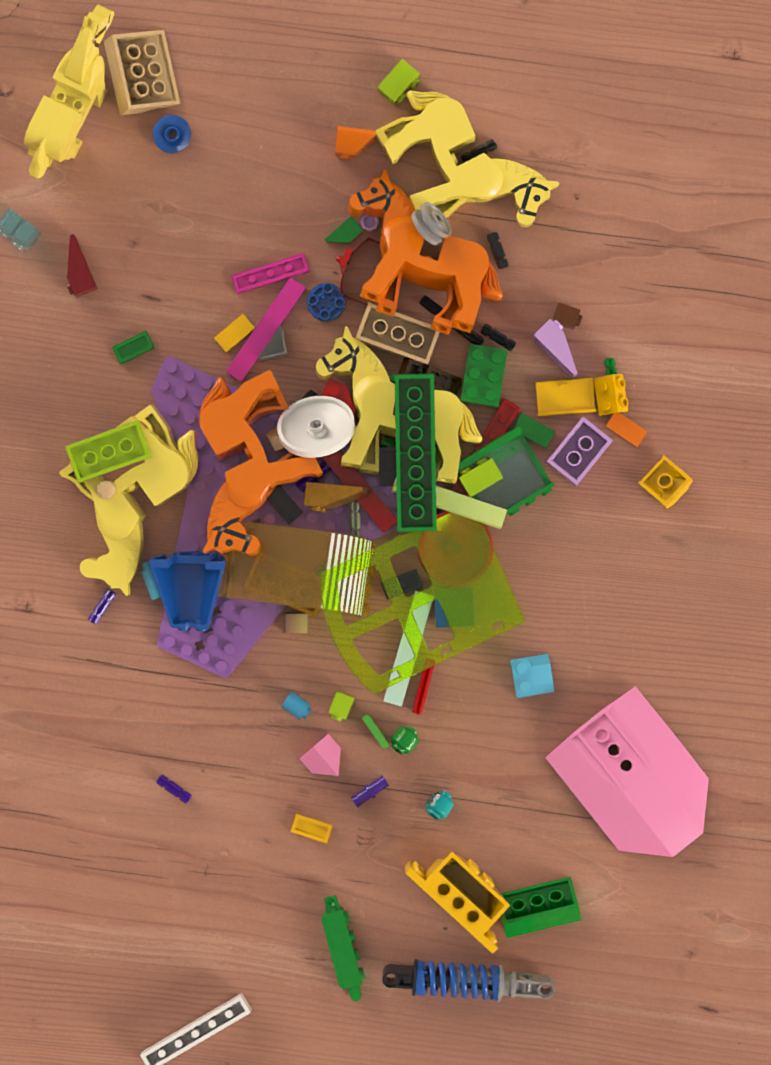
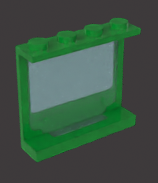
(520, 470)

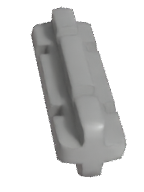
(354, 519)

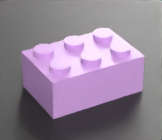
(579, 451)

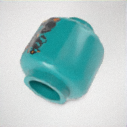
(439, 805)

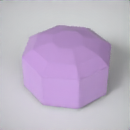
(369, 223)

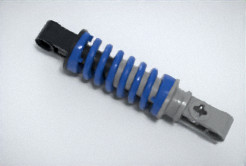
(491, 982)

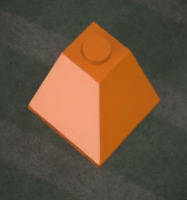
(353, 141)

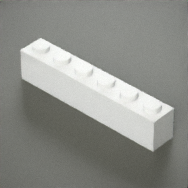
(196, 1031)

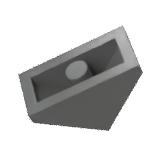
(275, 348)

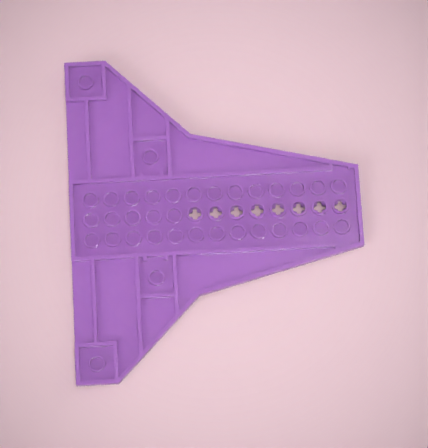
(240, 625)

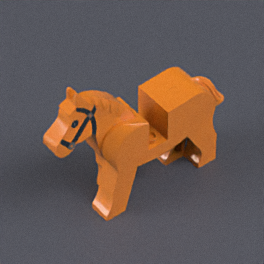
(459, 271)
(227, 428)

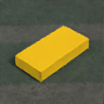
(234, 333)
(311, 828)

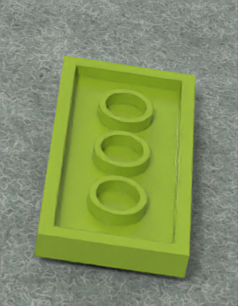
(108, 451)

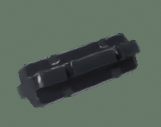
(489, 146)
(497, 250)
(498, 337)

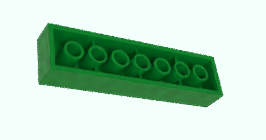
(415, 452)

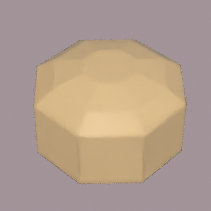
(106, 489)

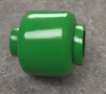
(404, 740)

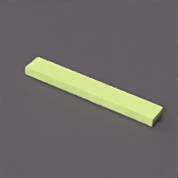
(467, 507)

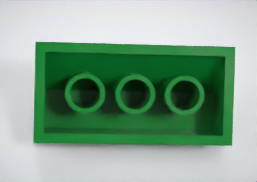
(540, 907)

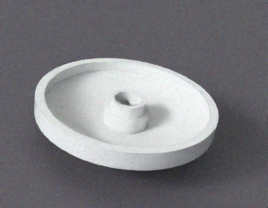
(316, 426)

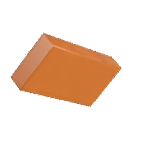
(626, 429)

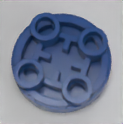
(326, 302)

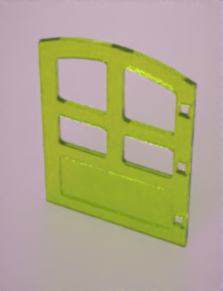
(462, 578)

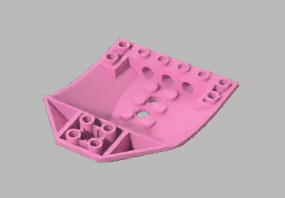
(653, 805)

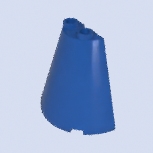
(188, 587)

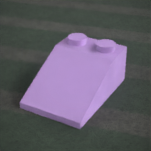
(554, 344)

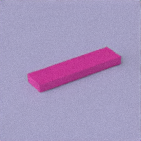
(270, 273)

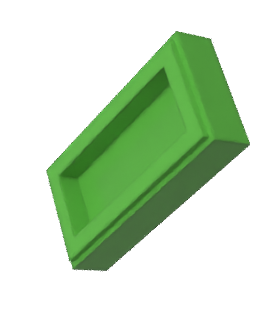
(375, 731)

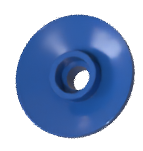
(168, 125)

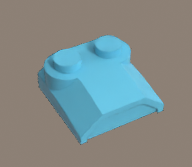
(532, 675)

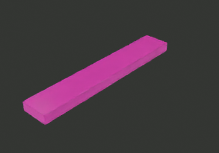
(265, 329)

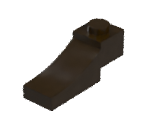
(442, 380)

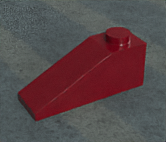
(78, 272)

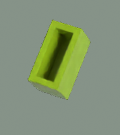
(399, 82)
(480, 476)

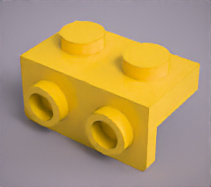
(611, 394)

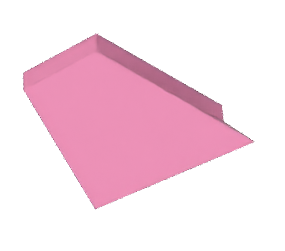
(323, 757)

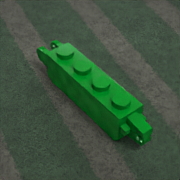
(341, 948)

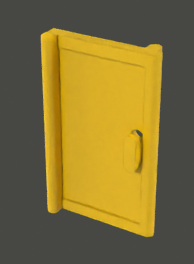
(565, 397)

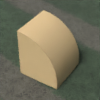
(274, 439)
(296, 623)

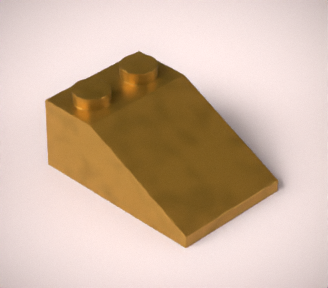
(329, 496)

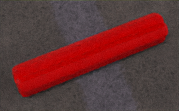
(422, 690)

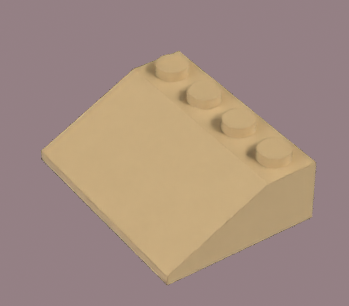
(141, 71)

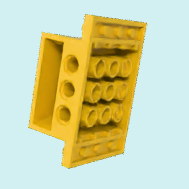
(463, 894)

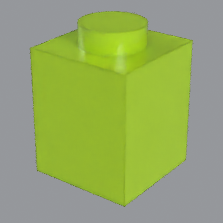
(341, 706)

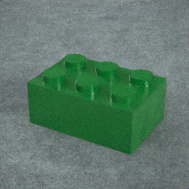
(483, 376)

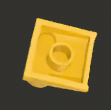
(666, 482)

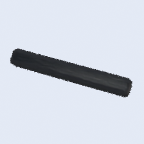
(434, 308)

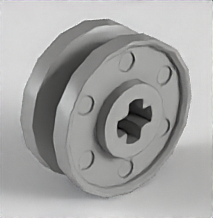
(431, 223)

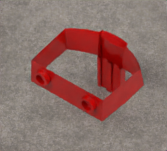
(343, 261)

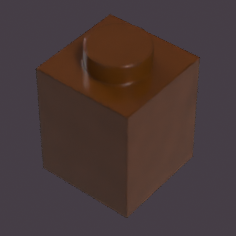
(567, 316)

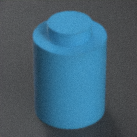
(296, 706)

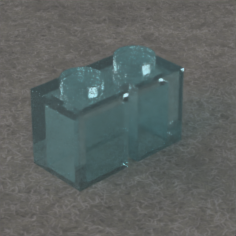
(18, 229)

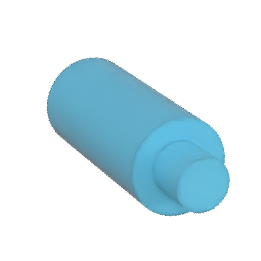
(150, 581)

